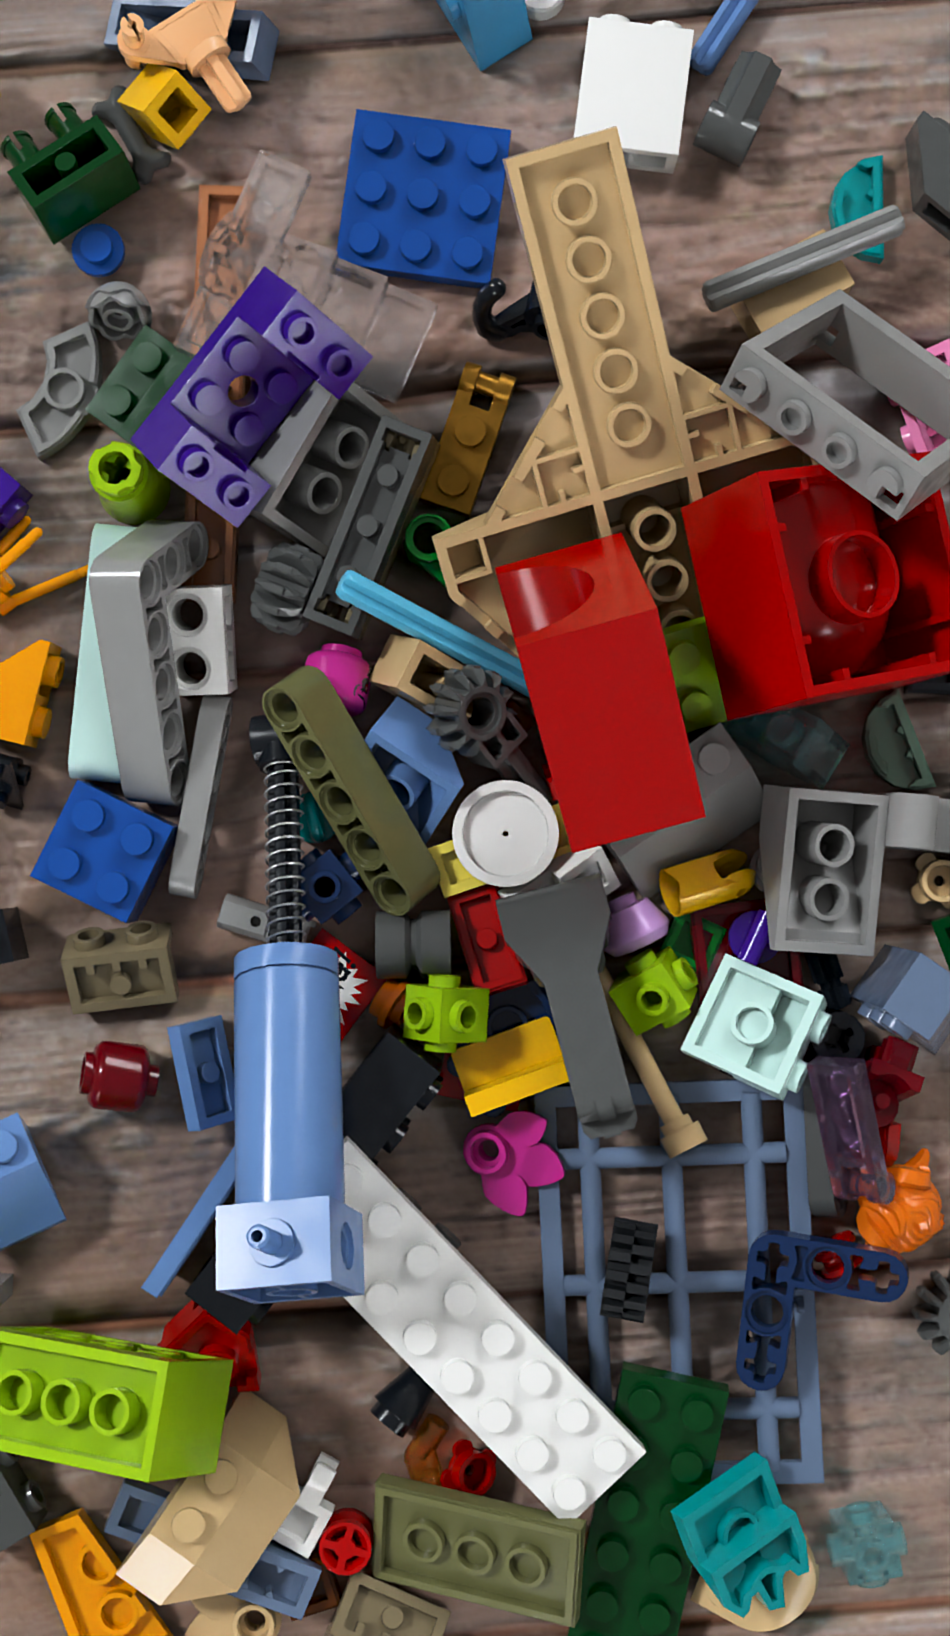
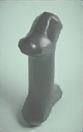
(145, 158)

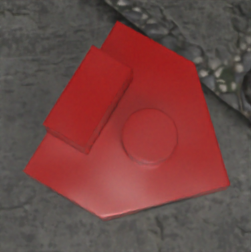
(202, 1333)

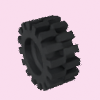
(629, 1269)

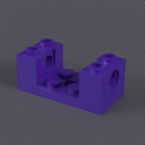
(207, 438)

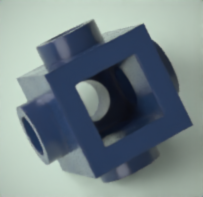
(347, 886)

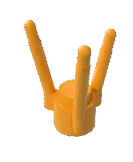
(9, 556)

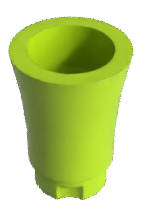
(136, 498)

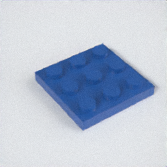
(423, 198)

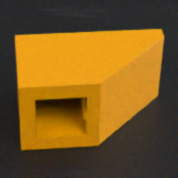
(25, 692)

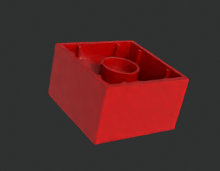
(818, 589)
(601, 691)

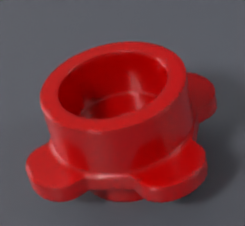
(482, 1469)

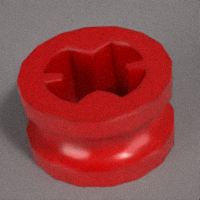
(832, 1263)

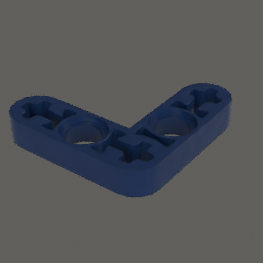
(800, 1273)

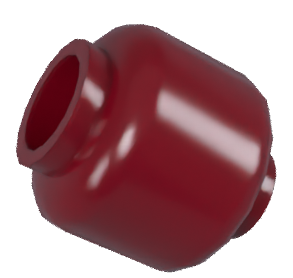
(118, 1076)

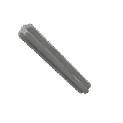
(803, 258)

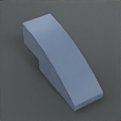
(250, 37)

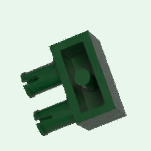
(72, 176)

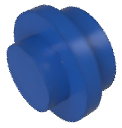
(98, 250)

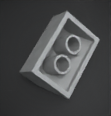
(315, 463)
(730, 803)

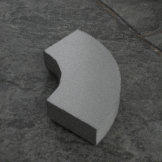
(68, 387)

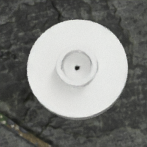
(501, 858)

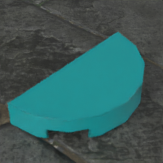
(856, 196)

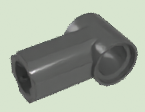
(734, 118)

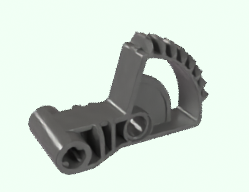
(561, 940)

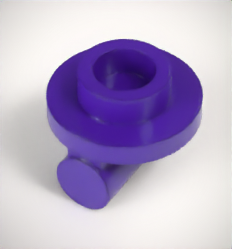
(750, 937)

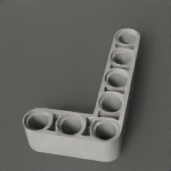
(137, 653)

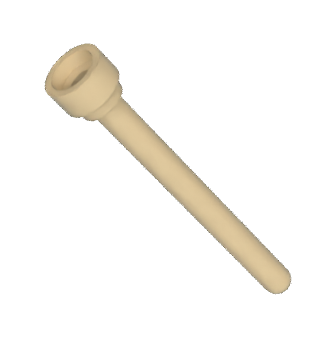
(678, 1129)

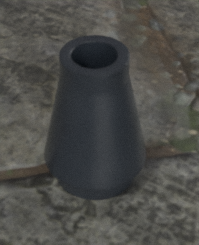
(403, 1402)

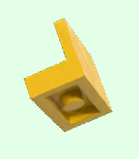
(510, 1066)

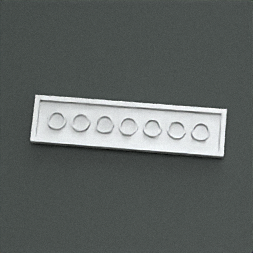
(481, 1351)

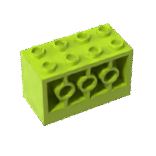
(111, 1403)

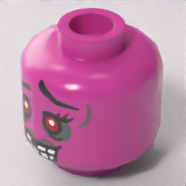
(346, 673)

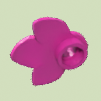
(520, 1160)

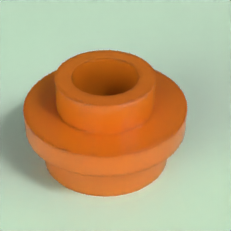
(389, 1003)

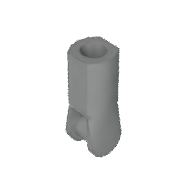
(249, 918)

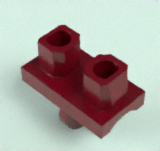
(891, 1076)

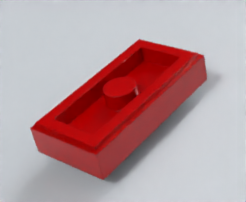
(482, 940)

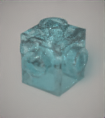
(866, 1544)

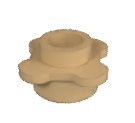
(925, 888)

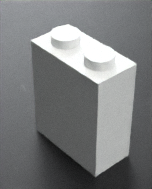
(636, 82)

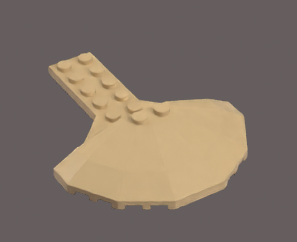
(628, 424)

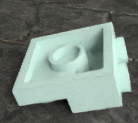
(757, 1027)

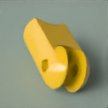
(700, 881)

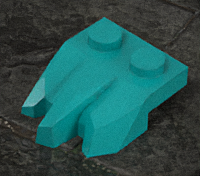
(742, 1536)

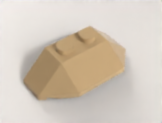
(223, 1520)

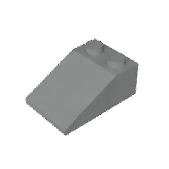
(822, 868)

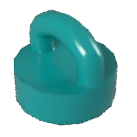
(315, 824)

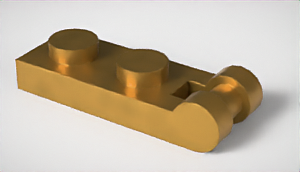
(467, 441)

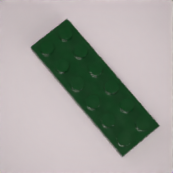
(632, 1551)

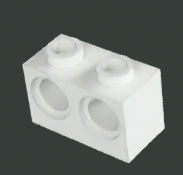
(211, 640)

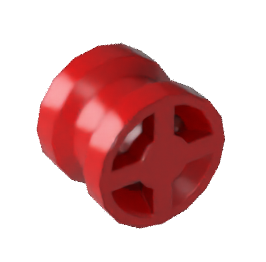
(345, 1554)

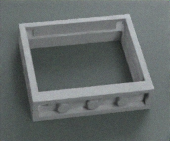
(828, 429)

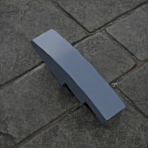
(277, 1581)

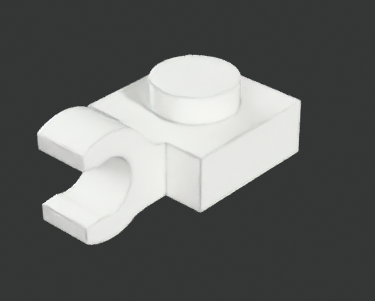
(311, 1511)

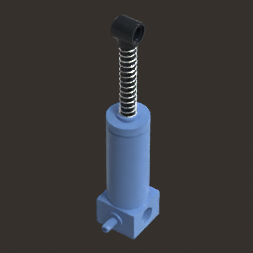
(289, 1217)

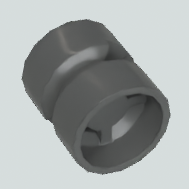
(413, 944)

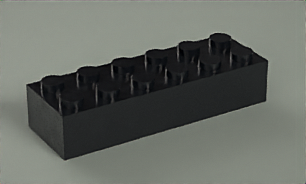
(375, 1117)

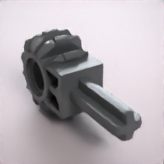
(492, 730)

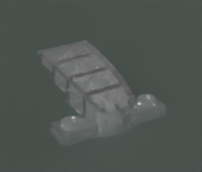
(358, 300)

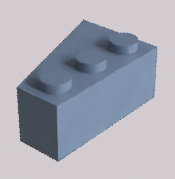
(906, 996)

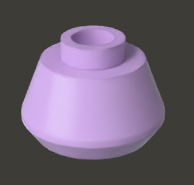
(634, 924)

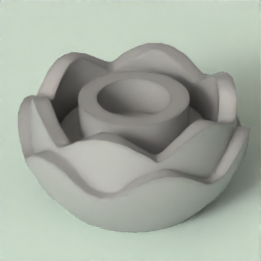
(118, 310)

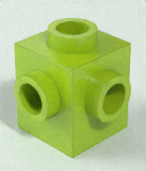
(654, 990)
(445, 1013)

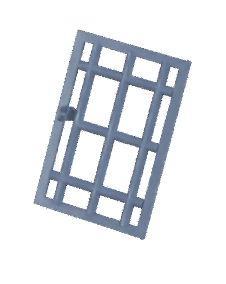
(678, 1280)

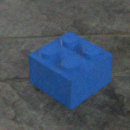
(106, 851)

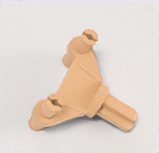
(191, 41)

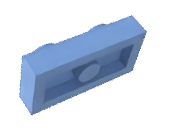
(203, 1072)

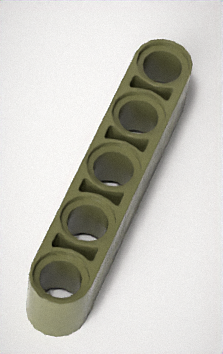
(351, 789)

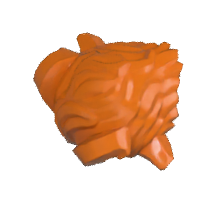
(912, 1214)

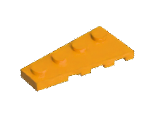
(85, 1581)

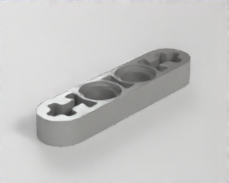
(200, 796)

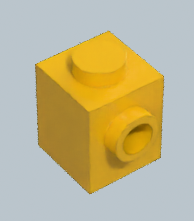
(164, 105)

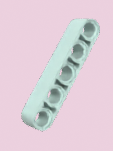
(91, 739)

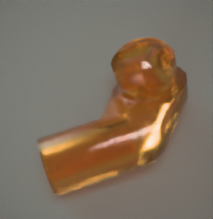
(421, 1453)

